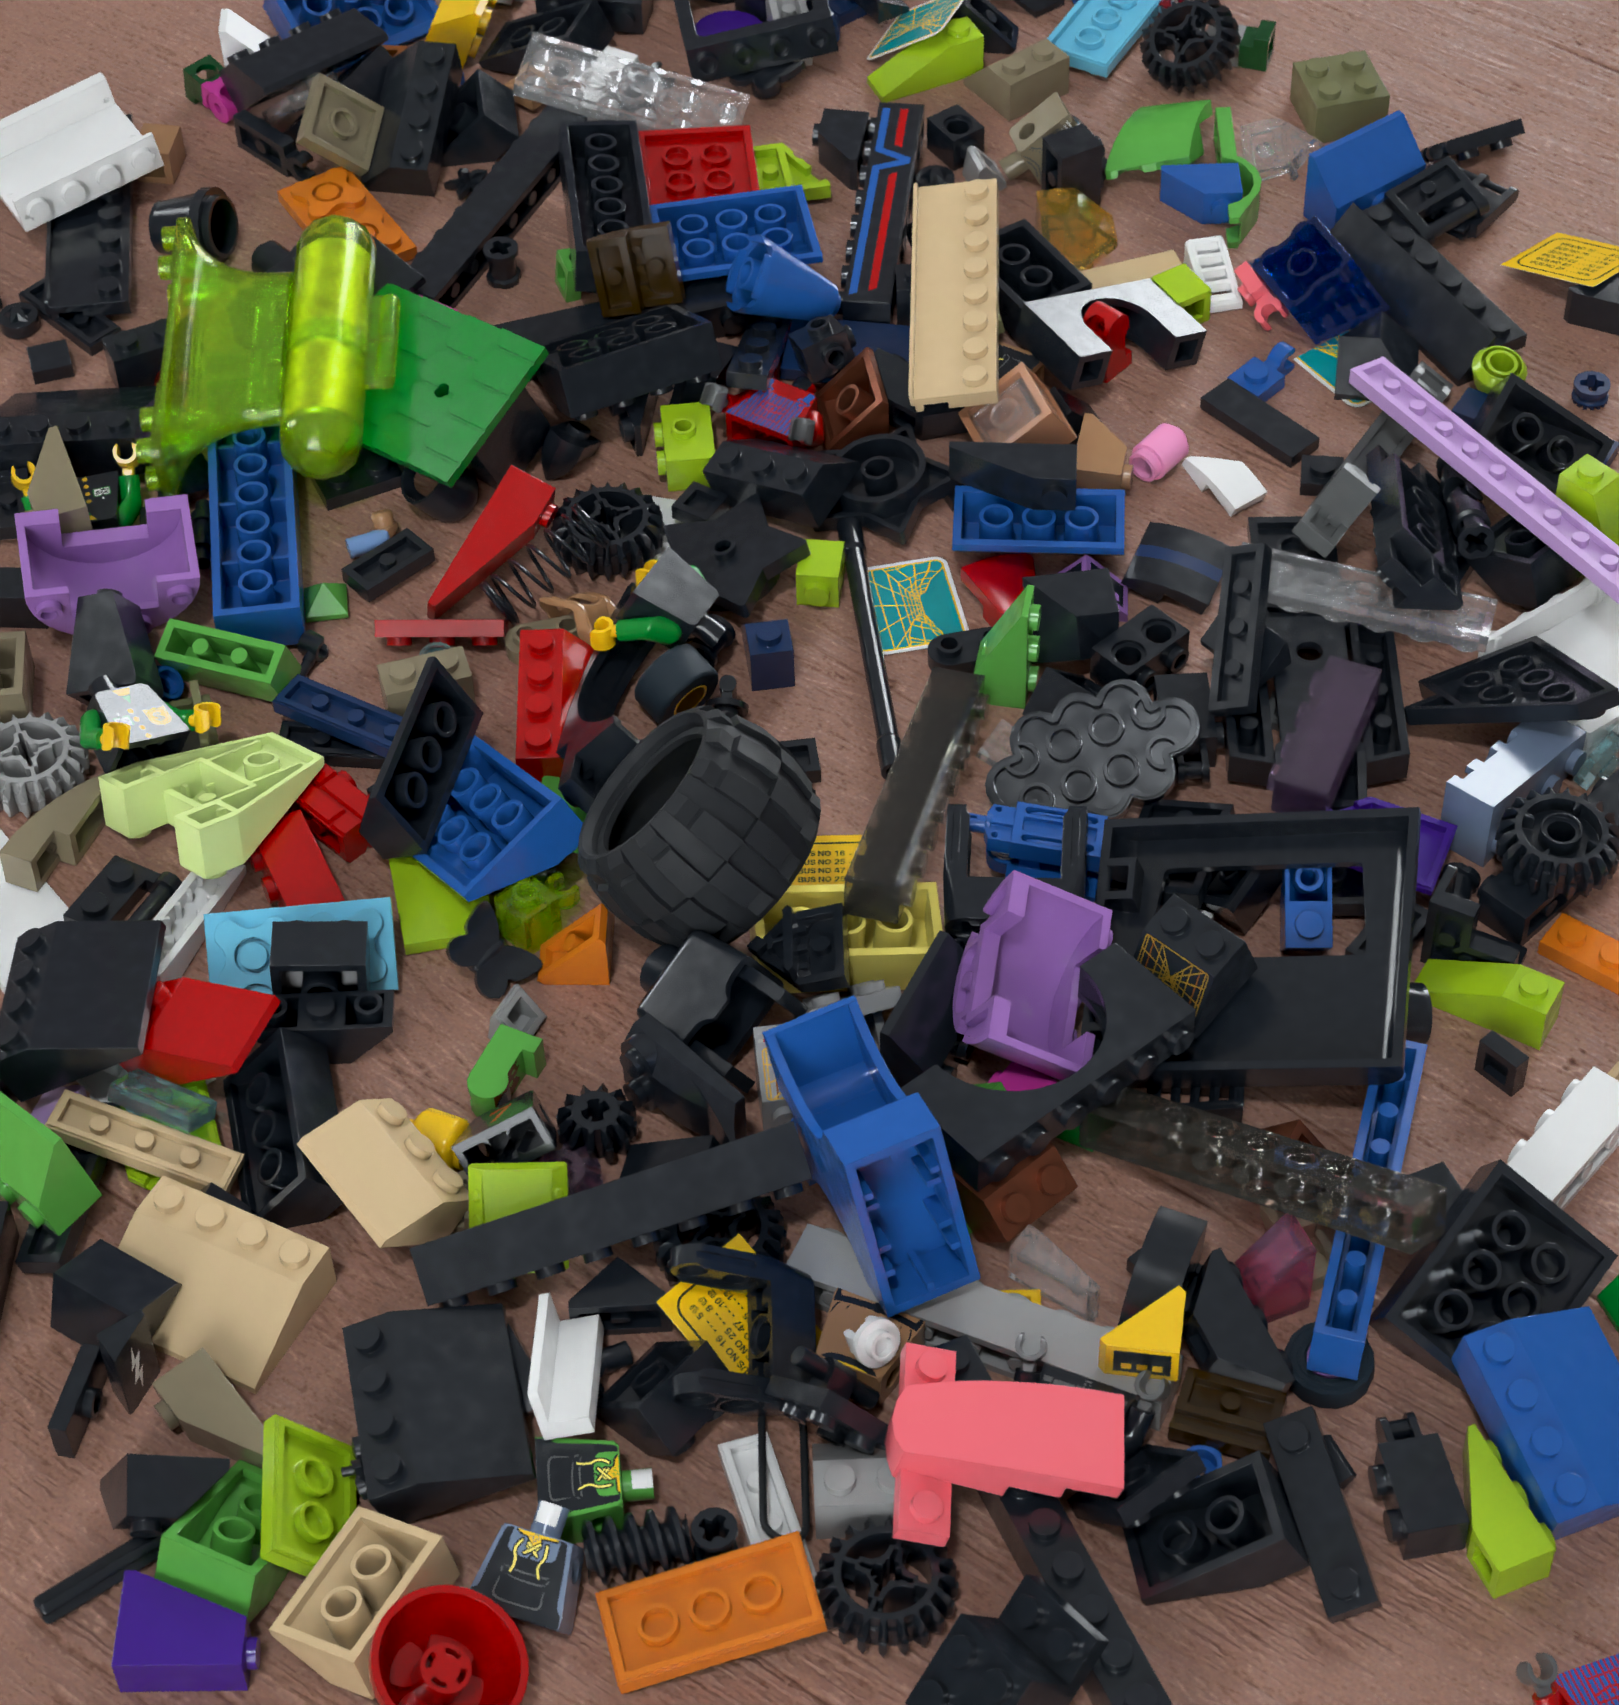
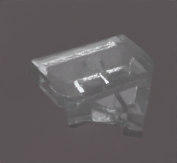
(293, 103)
(1276, 147)

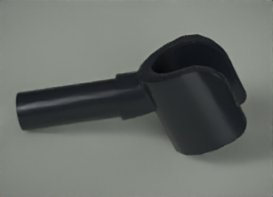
(314, 649)

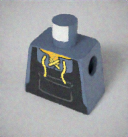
(534, 1571)

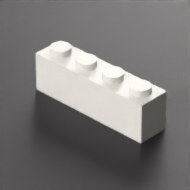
(1572, 1139)

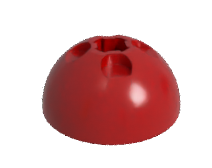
(456, 1642)

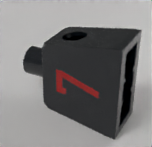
(510, 1132)

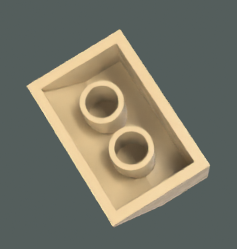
(387, 1173)
(352, 1588)

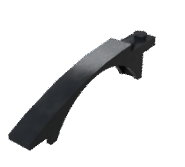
(592, 737)

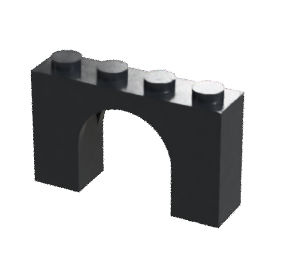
(1079, 358)

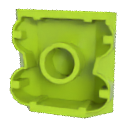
(512, 1187)

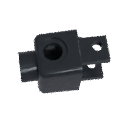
(711, 998)

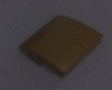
(636, 269)

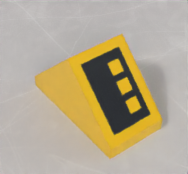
(1147, 1340)

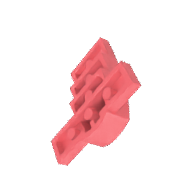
(993, 1440)

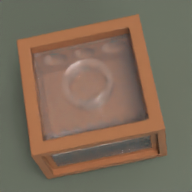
(1023, 414)

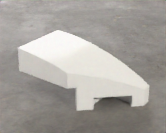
(1228, 480)

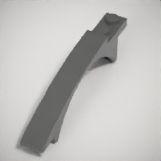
(1349, 489)

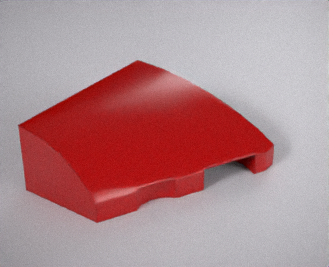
(997, 582)

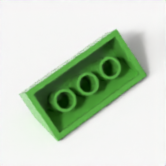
(40, 1171)

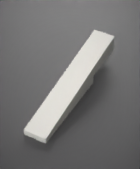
(185, 922)

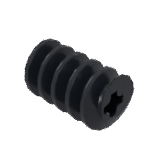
(636, 1544)

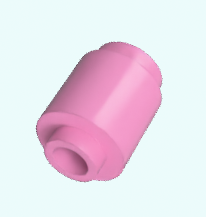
(1159, 452)

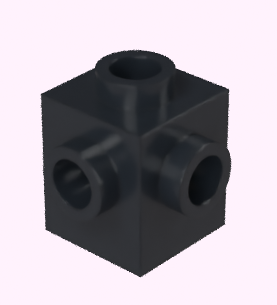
(822, 347)

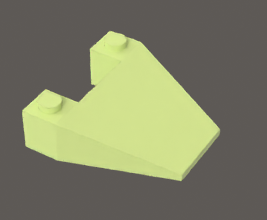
(214, 796)

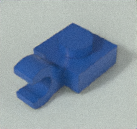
(1265, 377)

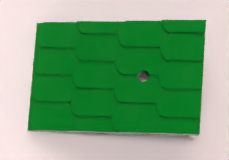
(456, 396)

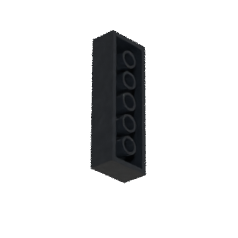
(600, 186)

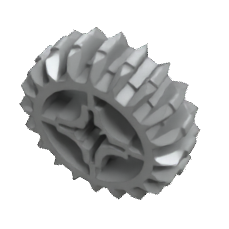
(55, 761)

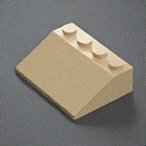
(241, 1280)

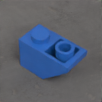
(1306, 909)

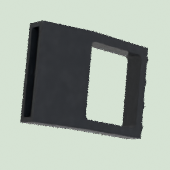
(758, 44)

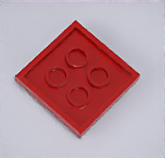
(698, 162)

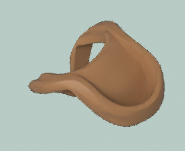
(584, 614)

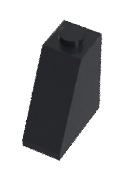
(110, 642)

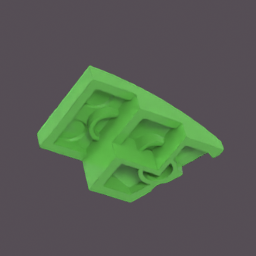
(1159, 137)

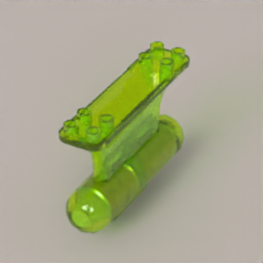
(270, 352)

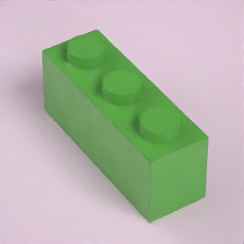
(227, 660)

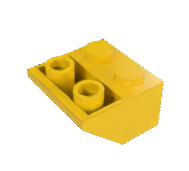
(460, 23)

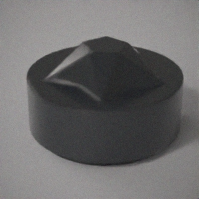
(934, 175)
(19, 320)

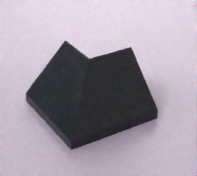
(1369, 341)
(1075, 613)

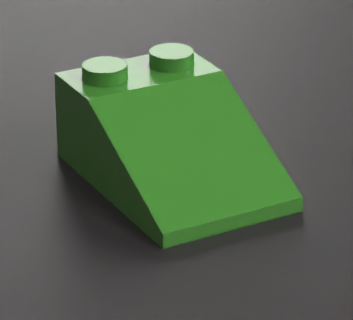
(218, 1544)

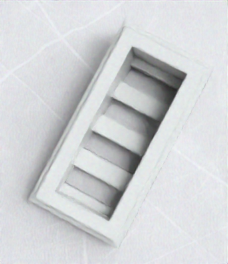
(1212, 264)

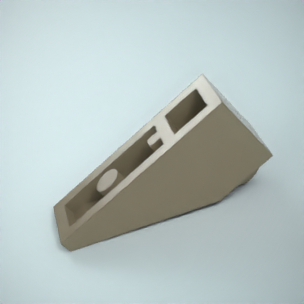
(57, 487)
(209, 1409)

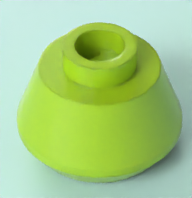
(1494, 365)

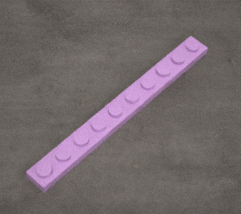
(1491, 472)

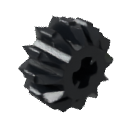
(598, 1121)

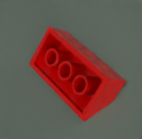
(547, 682)

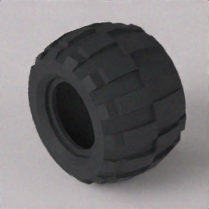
(699, 828)

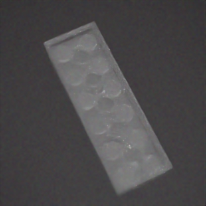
(622, 89)
(1361, 597)

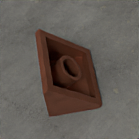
(854, 403)

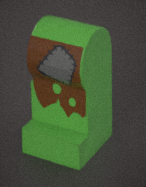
(503, 1067)

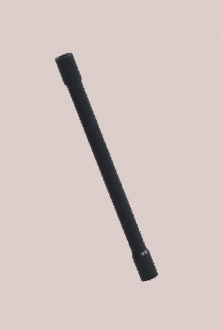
(888, 739)

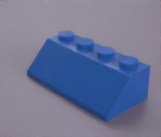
(1000, 526)

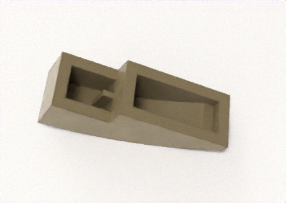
(53, 835)

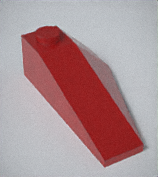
(504, 527)

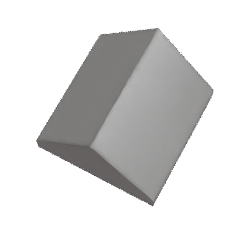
(980, 166)
(517, 1012)

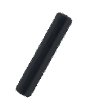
(96, 1578)

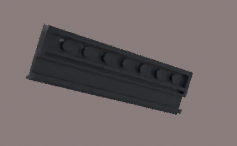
(91, 256)

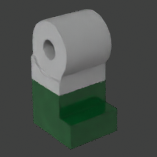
(1255, 46)

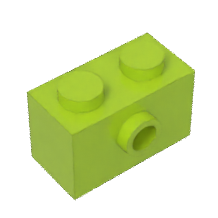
(687, 444)

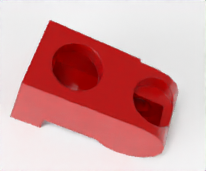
(1111, 328)

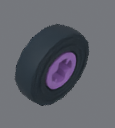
(1321, 1388)

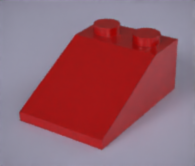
(201, 1030)

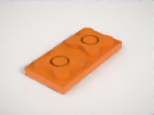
(343, 194)
(710, 1612)

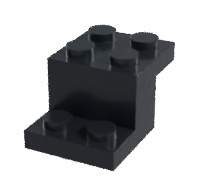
(1025, 1657)

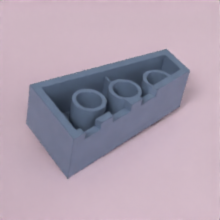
(1533, 759)

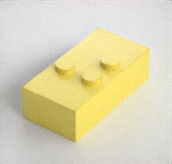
(874, 946)

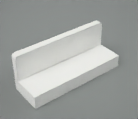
(565, 1371)

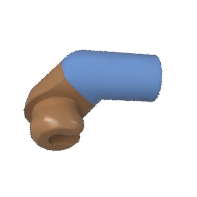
(383, 529)

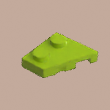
(781, 168)

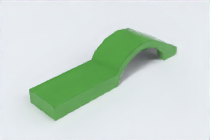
(1247, 209)

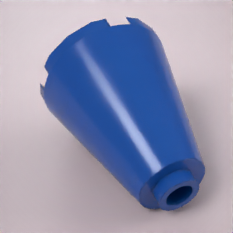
(778, 285)

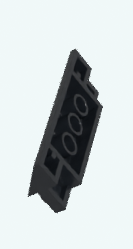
(1425, 291)
(1412, 535)

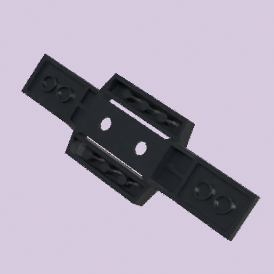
(1384, 745)

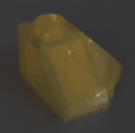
(1075, 225)

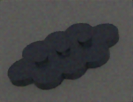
(1096, 751)

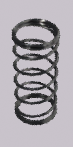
(505, 606)

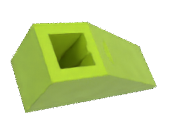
(1503, 1534)

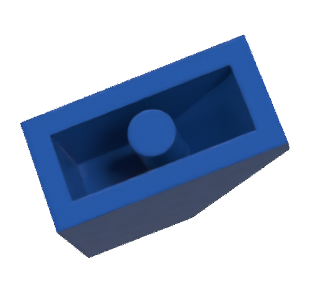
(1201, 190)

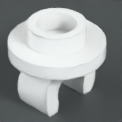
(874, 1341)

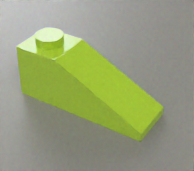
(931, 62)
(1496, 996)

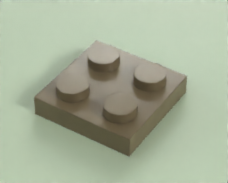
(340, 124)

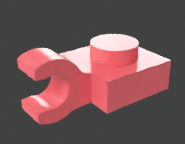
(1256, 291)

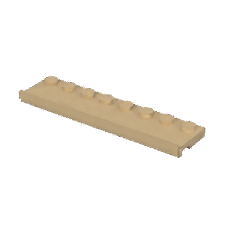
(955, 295)

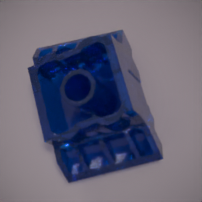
(1318, 282)

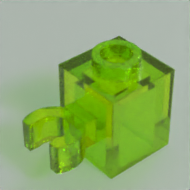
(532, 911)

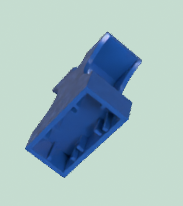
(873, 1156)

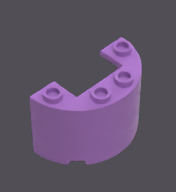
(146, 562)
(1023, 975)

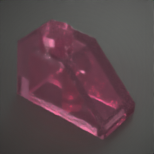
(1279, 1269)

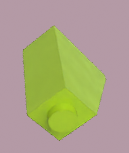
(1593, 493)

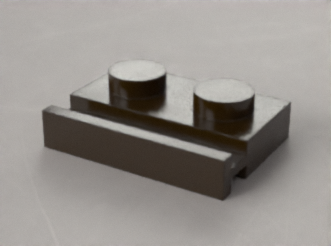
(1225, 1413)

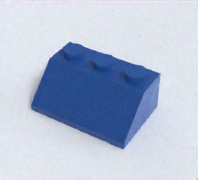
(1360, 168)

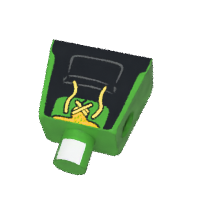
(588, 1482)

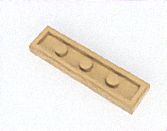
(143, 1143)

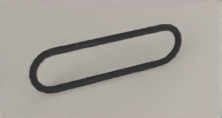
(763, 1483)

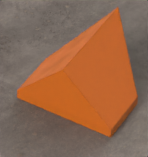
(580, 951)

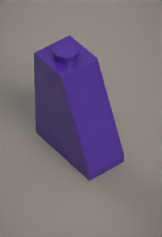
(179, 1641)

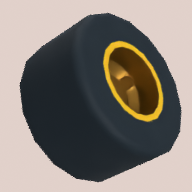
(676, 683)

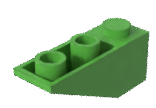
(1008, 653)

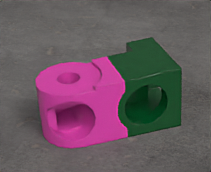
(209, 91)

